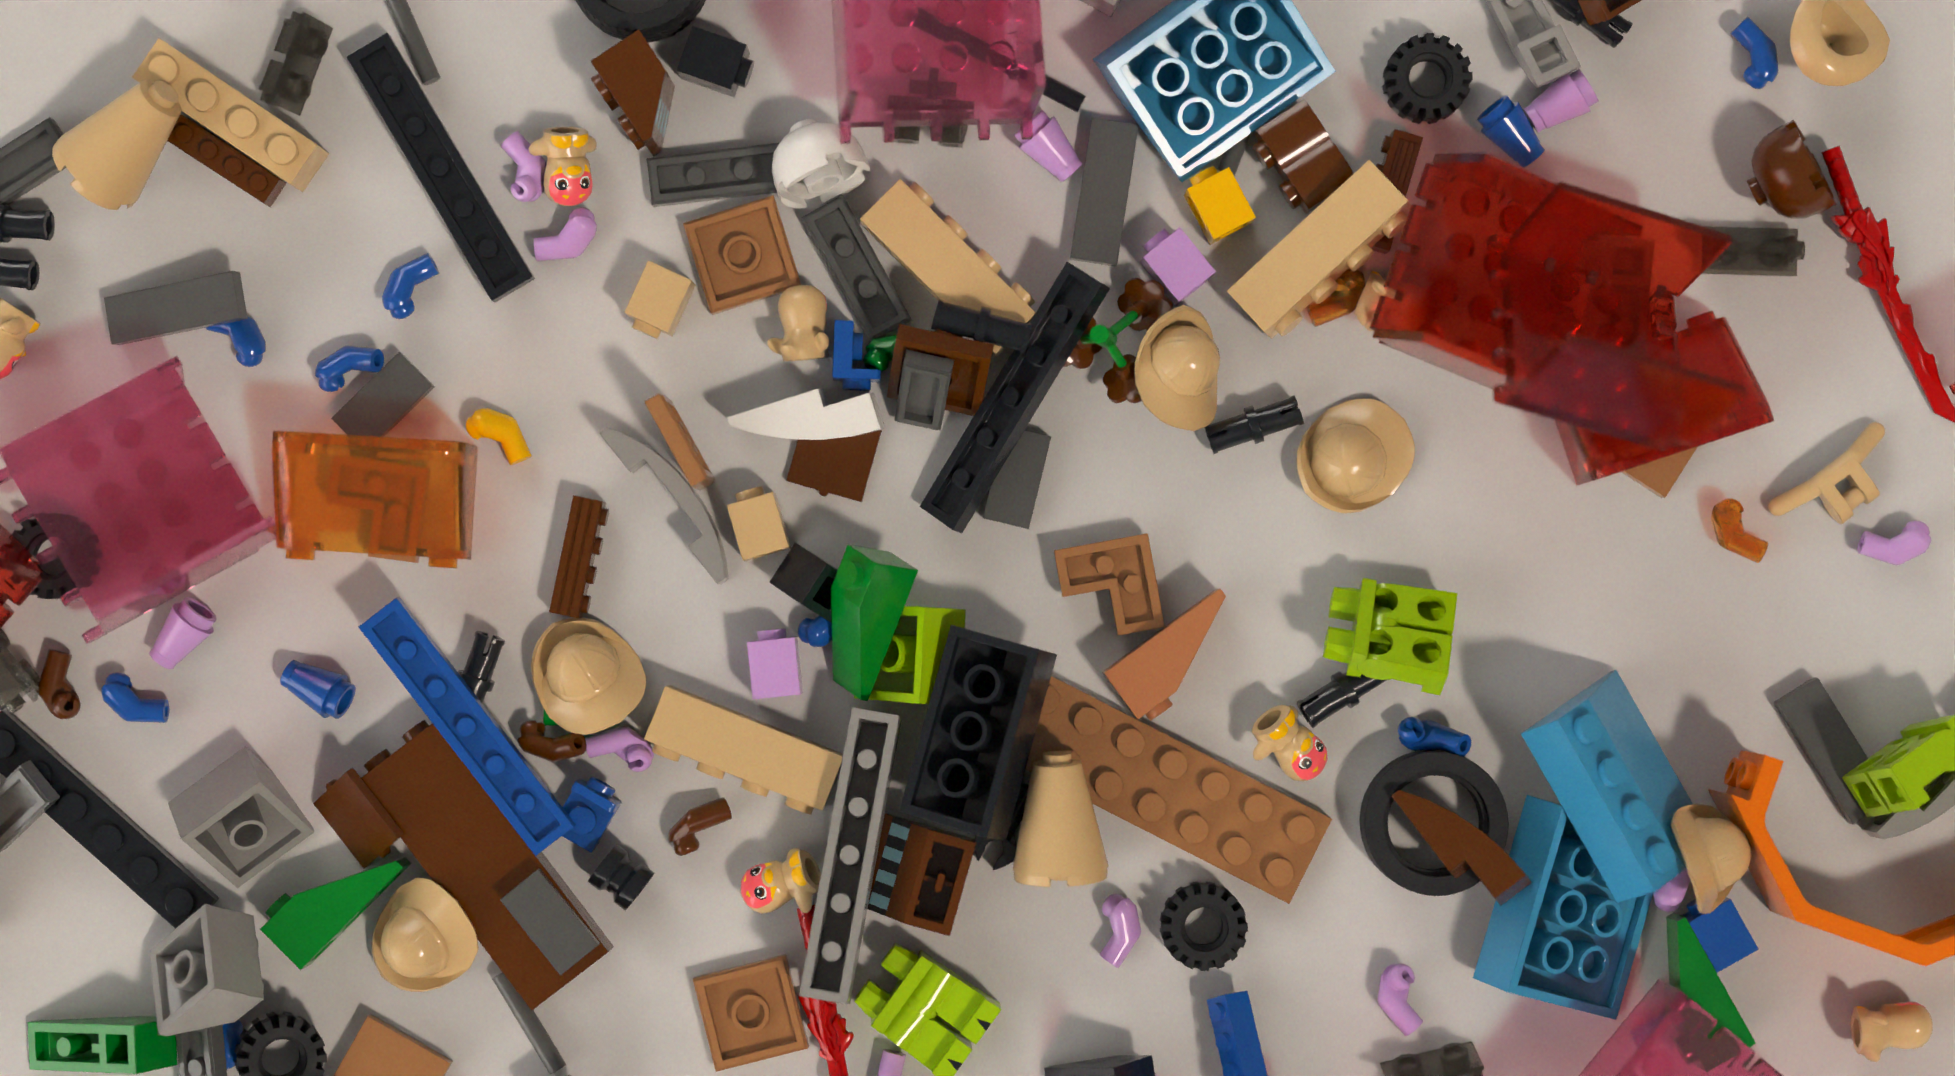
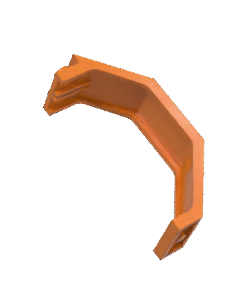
(1745, 803)

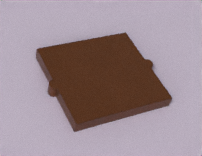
(835, 464)
(358, 818)

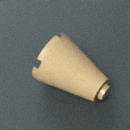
(119, 144)
(1059, 827)

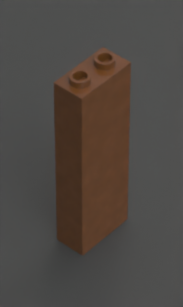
(472, 854)

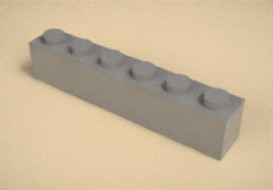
(850, 856)

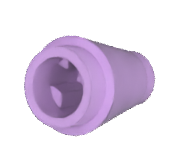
(1561, 101)
(1050, 147)
(182, 632)

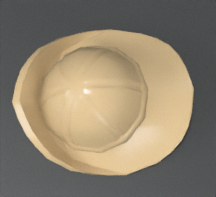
(1837, 41)
(1179, 369)
(1355, 455)
(586, 675)
(1713, 852)
(423, 938)

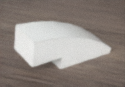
(811, 418)

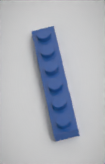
(467, 725)

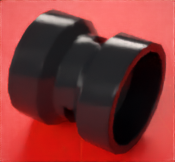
(618, 875)

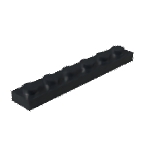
(440, 167)
(1014, 398)
(105, 828)

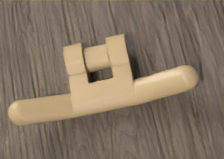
(1823, 483)

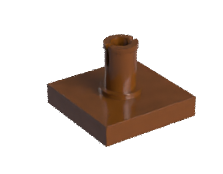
(969, 367)

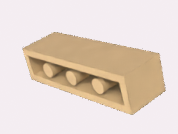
(234, 116)
(1321, 250)
(940, 258)
(744, 748)

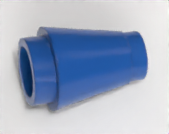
(1511, 131)
(319, 688)

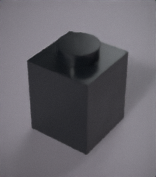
(715, 62)
(806, 580)

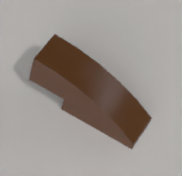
(1463, 846)

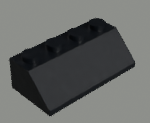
(978, 733)

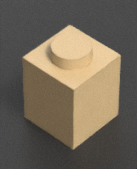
(659, 300)
(758, 524)

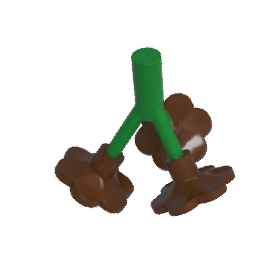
(1142, 306)

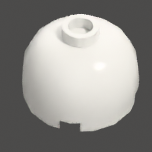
(815, 164)

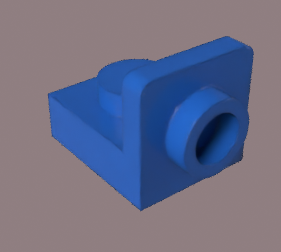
(849, 348)
(591, 810)

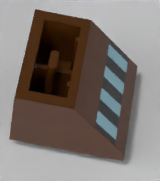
(640, 85)
(920, 874)

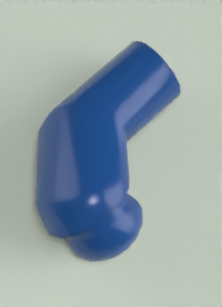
(402, 283)
(344, 360)

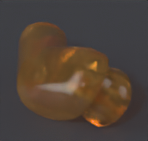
(1341, 302)
(1730, 533)

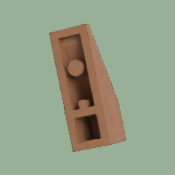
(1159, 664)

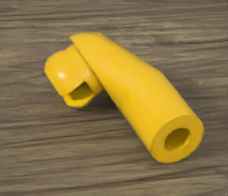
(501, 428)

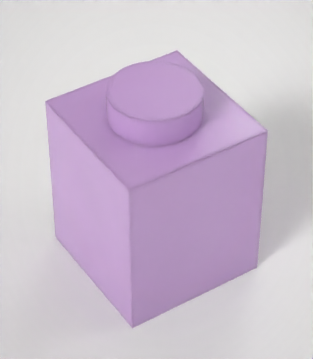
(1176, 264)
(774, 665)

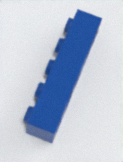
(1236, 1035)

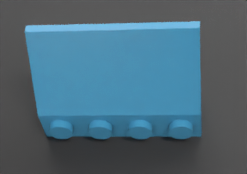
(1212, 74)
(1613, 786)
(1564, 931)

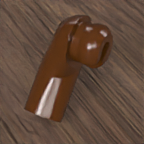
(55, 688)
(551, 749)
(697, 820)

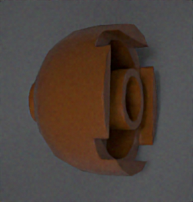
(1789, 175)

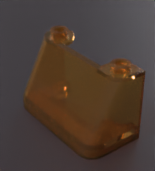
(374, 496)

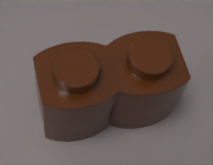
(1302, 156)

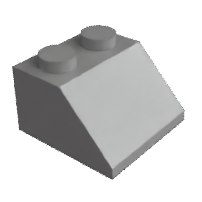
(239, 817)
(206, 971)

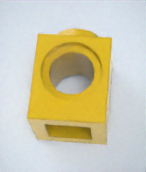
(1218, 204)

